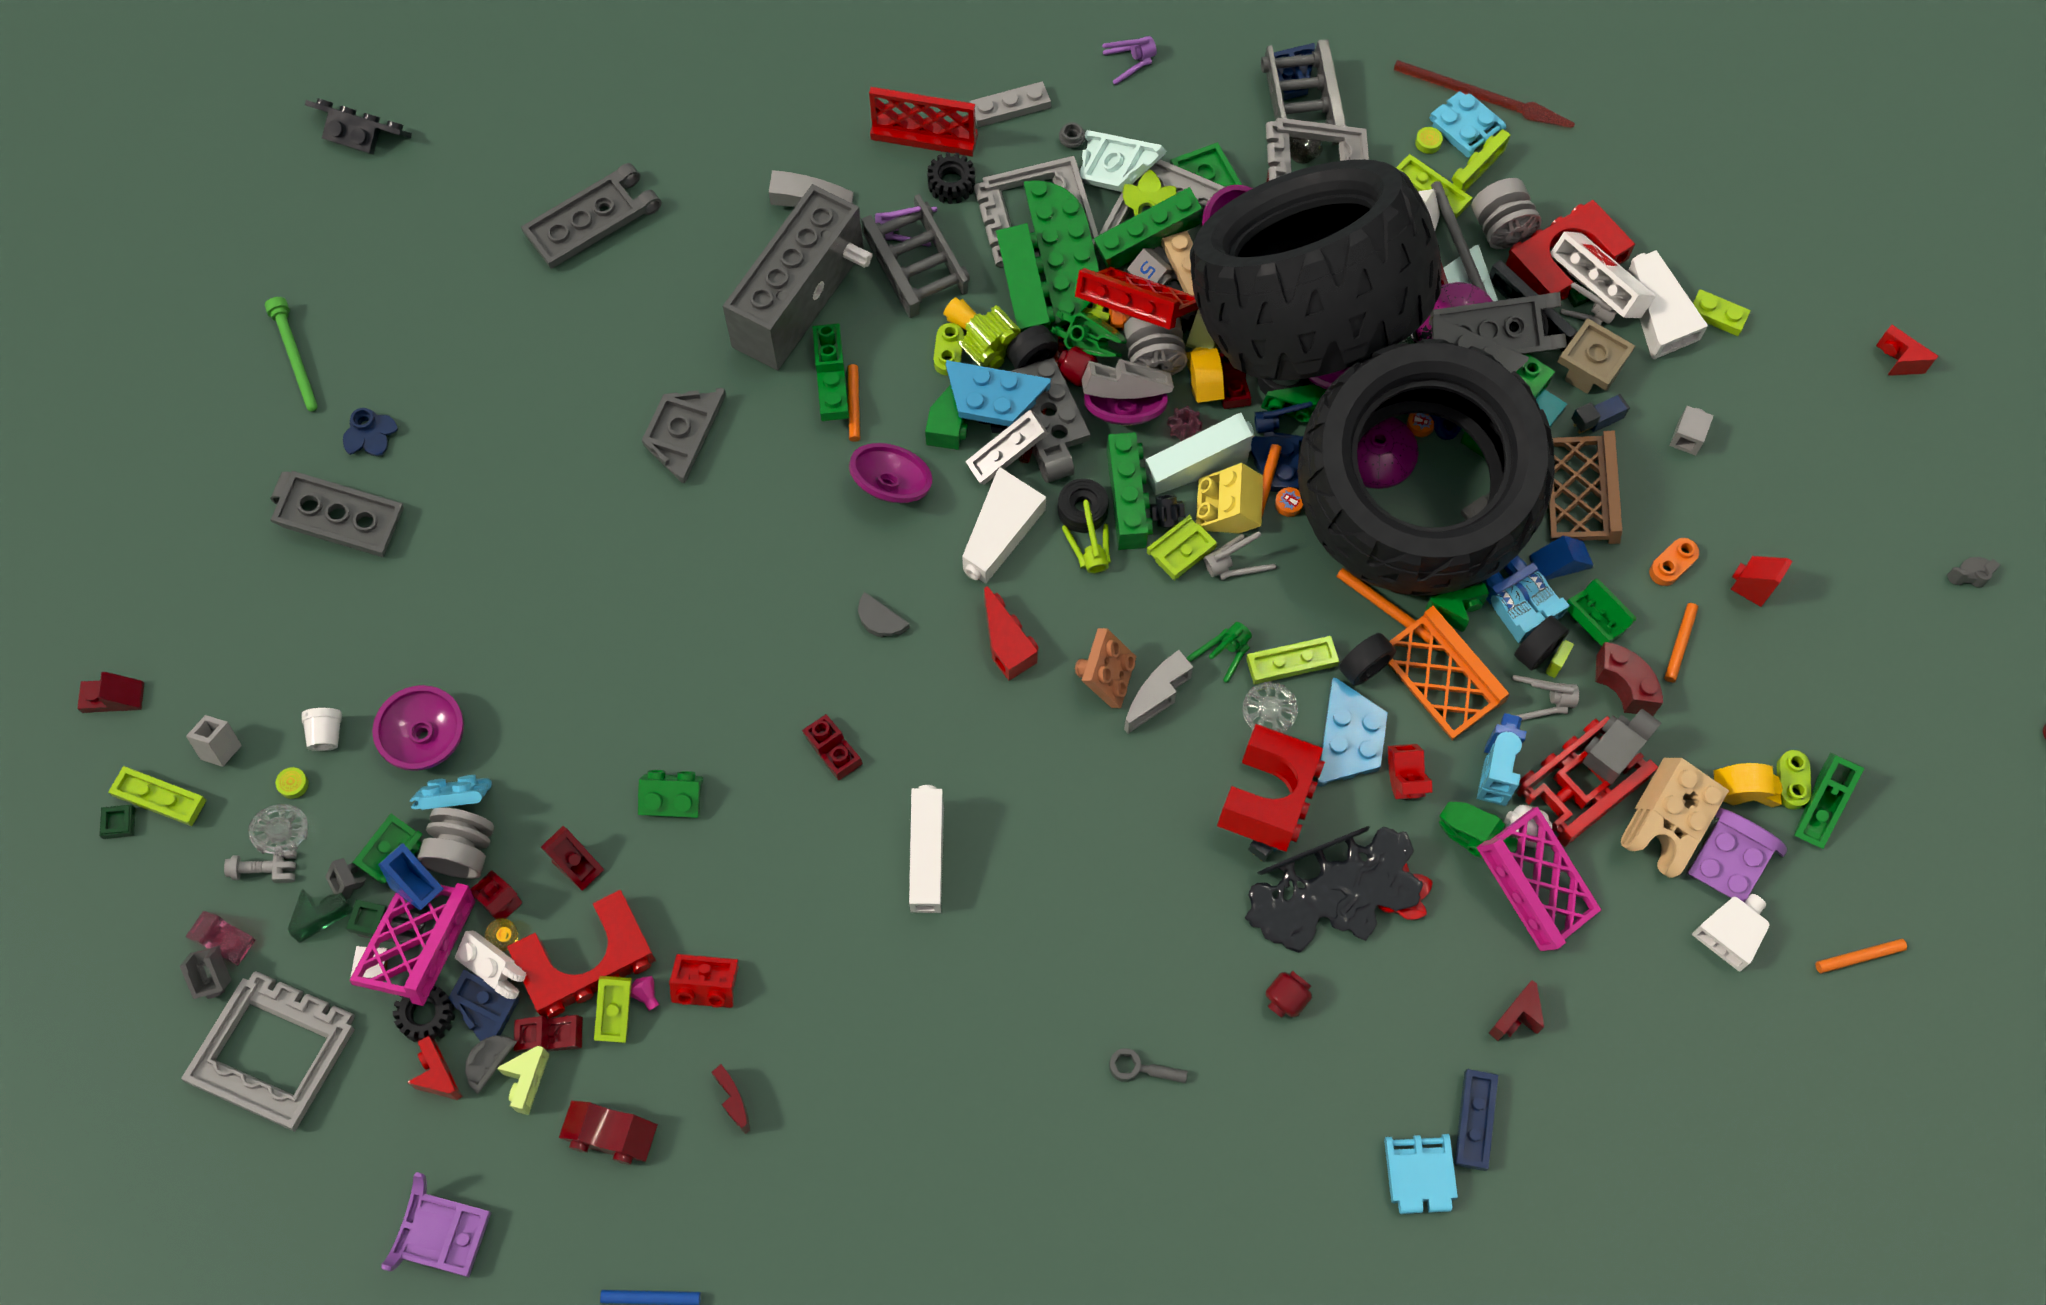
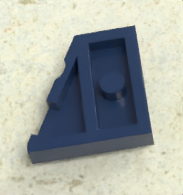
(1295, 72)
(1287, 467)
(481, 1005)

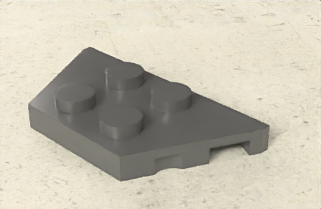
(1461, 337)
(681, 428)

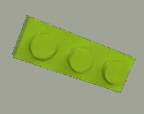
(1481, 161)
(1423, 177)
(1292, 660)
(157, 796)

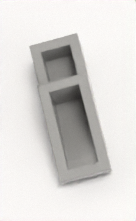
(789, 188)
(1125, 381)
(1158, 690)

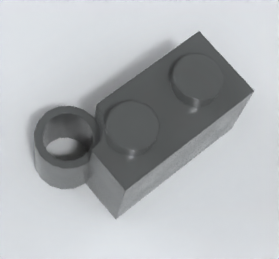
(1619, 744)

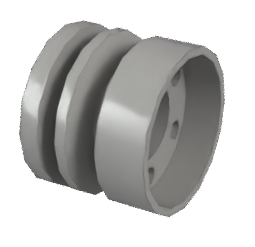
(1506, 213)
(1155, 345)
(455, 843)

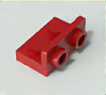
(703, 980)

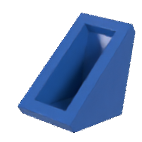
(1562, 558)
(409, 877)

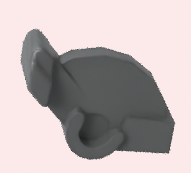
(1974, 571)

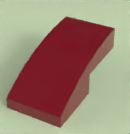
(550, 1033)
(734, 1105)

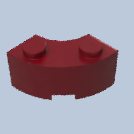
(1629, 678)
(608, 1132)

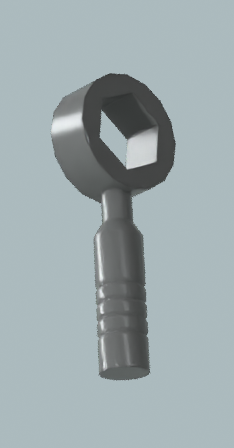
(1152, 1070)

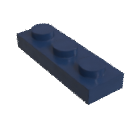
(1476, 1120)

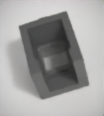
(206, 973)

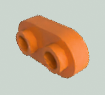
(1676, 560)

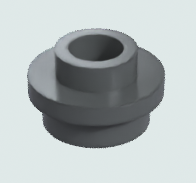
(1071, 129)

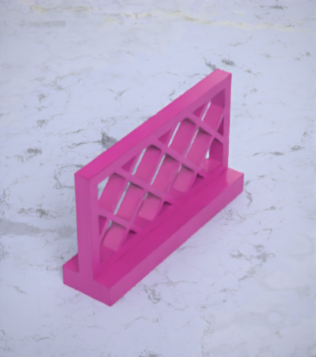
(1524, 896)
(434, 953)

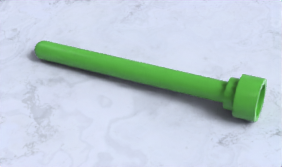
(278, 310)

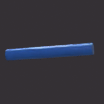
(650, 1297)

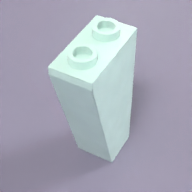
(1200, 455)

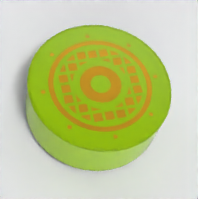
(1428, 140)
(292, 783)

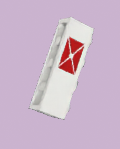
(1602, 275)

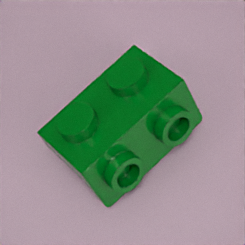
(1600, 613)
(669, 794)
(383, 842)

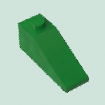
(1828, 799)

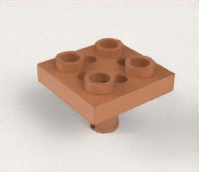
(1107, 668)

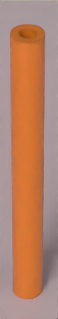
(1381, 602)

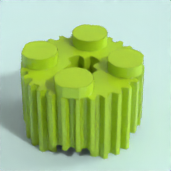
(989, 337)

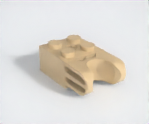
(1675, 810)

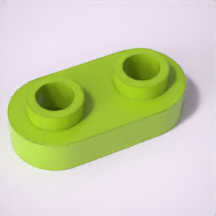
(947, 346)
(1794, 777)

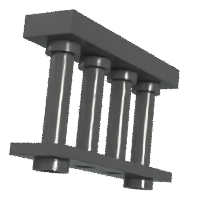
(1324, 81)
(899, 276)

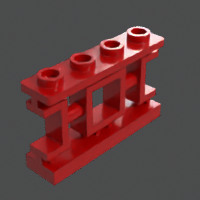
(1601, 796)

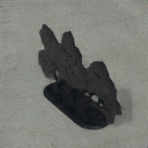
(1342, 891)

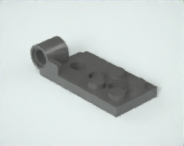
(296, 488)

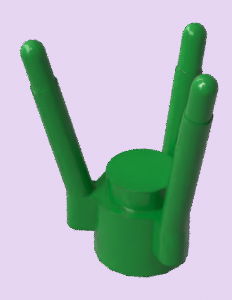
(1232, 639)

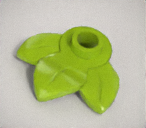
(1146, 193)

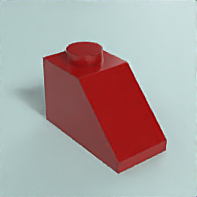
(1759, 577)

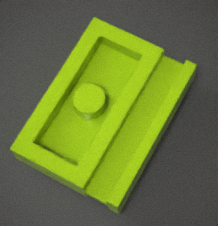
(1181, 547)

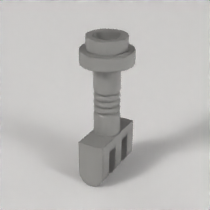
(235, 867)

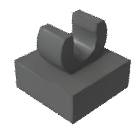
(341, 878)

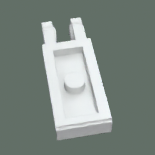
(489, 964)

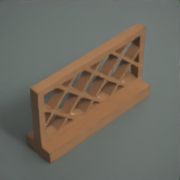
(1608, 493)

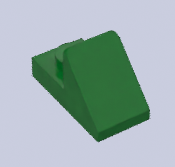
(1456, 604)

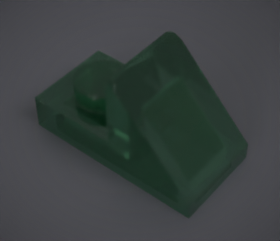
(311, 919)

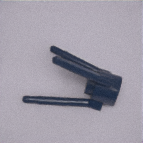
(1268, 420)

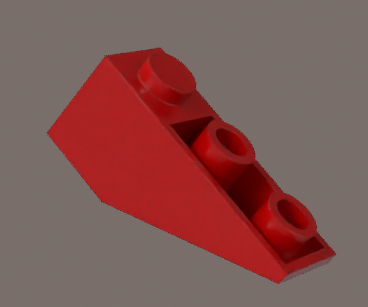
(1008, 643)

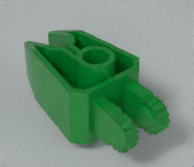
(1088, 333)
(1472, 826)

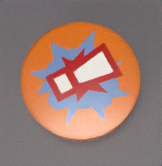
(1420, 424)
(1288, 502)

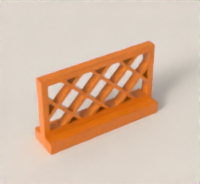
(1466, 663)

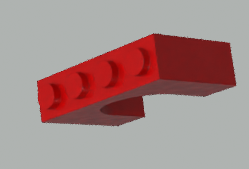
(1533, 260)
(1269, 819)
(555, 990)

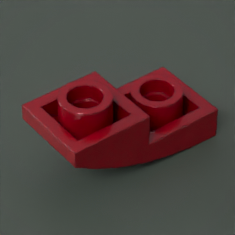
(1235, 386)
(832, 747)

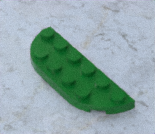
(1062, 243)

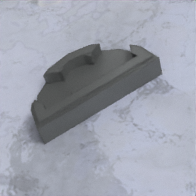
(879, 619)
(485, 1059)

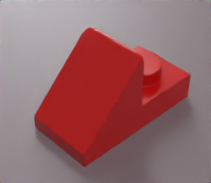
(1910, 354)
(439, 1077)

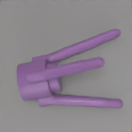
(1140, 49)
(887, 216)

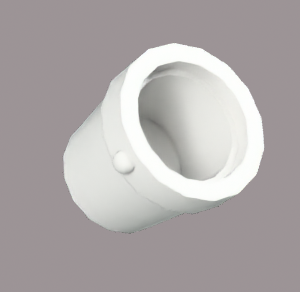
(321, 728)

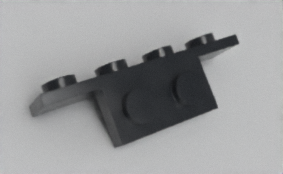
(351, 130)

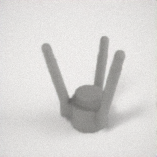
(1601, 309)
(1220, 560)
(1560, 694)

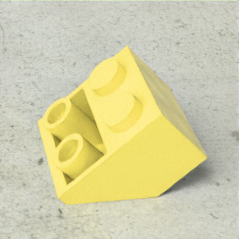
(1230, 500)

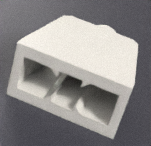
(1735, 930)

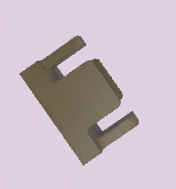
(1594, 357)

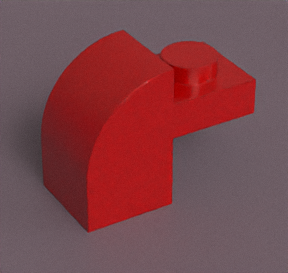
(1408, 771)

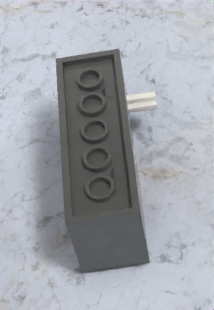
(795, 277)

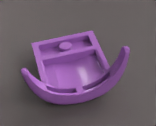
(1735, 855)
(438, 1232)

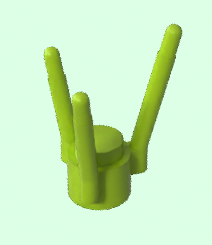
(1095, 558)

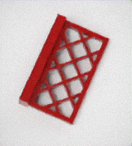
(927, 133)
(1134, 296)

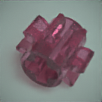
(1191, 422)

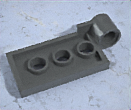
(1052, 452)

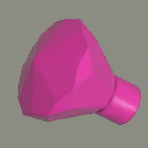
(643, 991)

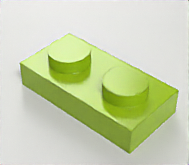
(1721, 312)
(612, 1009)

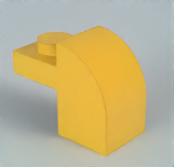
(1206, 374)
(1750, 783)

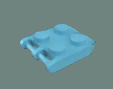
(1465, 121)
(442, 794)
(1421, 1174)

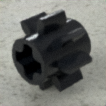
(1167, 510)

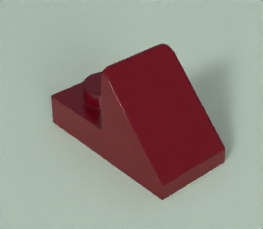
(110, 694)
(572, 858)
(496, 896)
(1525, 1009)

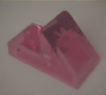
(213, 931)

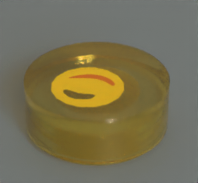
(501, 933)

